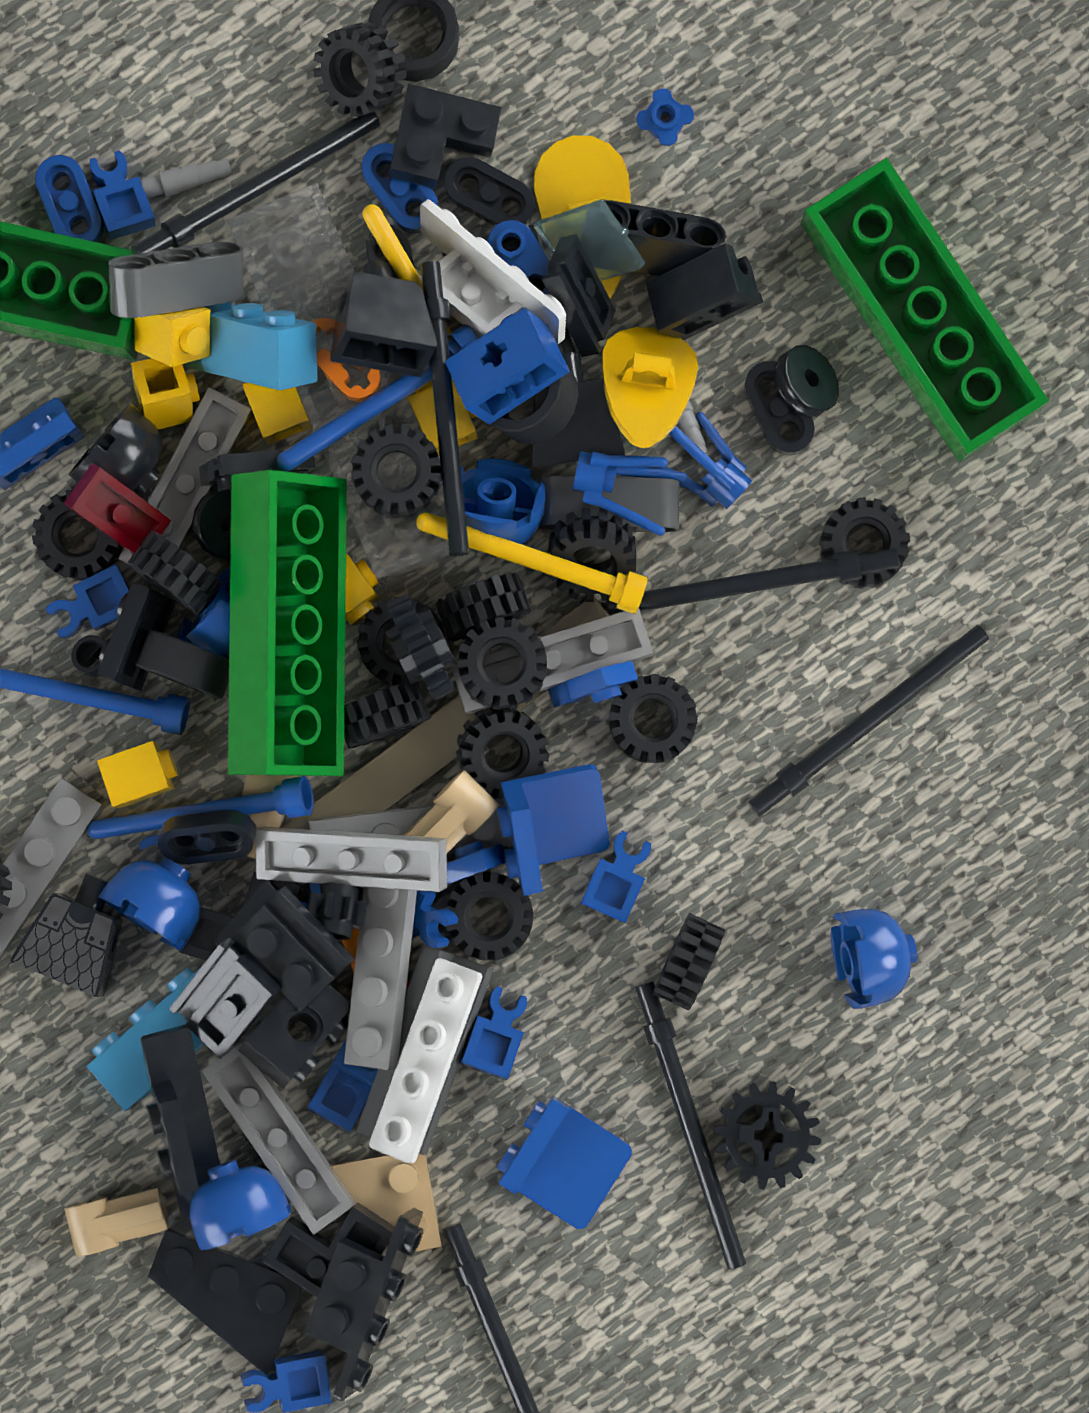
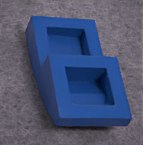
(343, 1092)

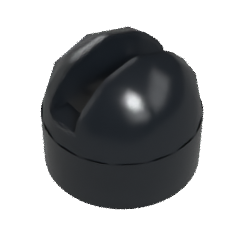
(86, 653)

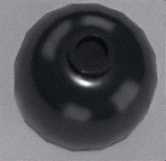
(125, 451)

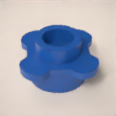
(665, 131)

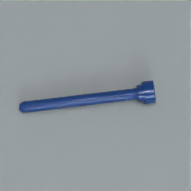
(366, 409)
(168, 712)
(291, 798)

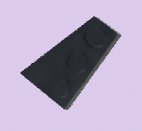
(229, 1294)

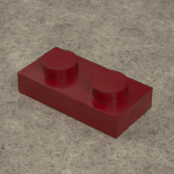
(115, 509)

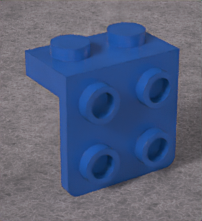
(551, 821)
(564, 1162)

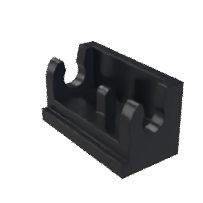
(703, 292)

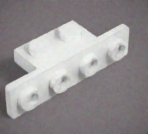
(480, 283)
(425, 1060)

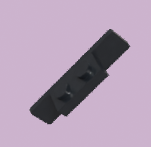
(179, 1112)
(357, 1296)

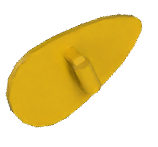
(577, 174)
(647, 382)

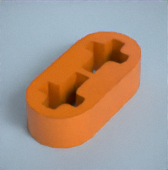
(337, 374)

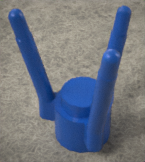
(597, 474)
(723, 480)

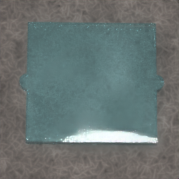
(600, 235)

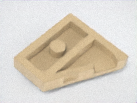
(392, 1189)

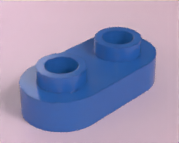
(391, 192)
(70, 204)
(527, 257)

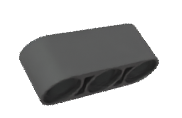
(176, 279)
(649, 497)

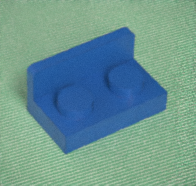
(36, 441)

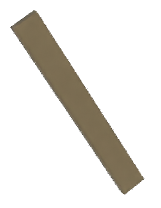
(419, 752)

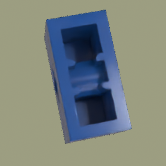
(506, 366)

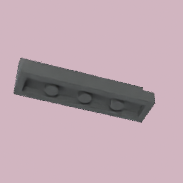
(412, 1000)

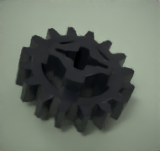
(420, 646)
(788, 1137)

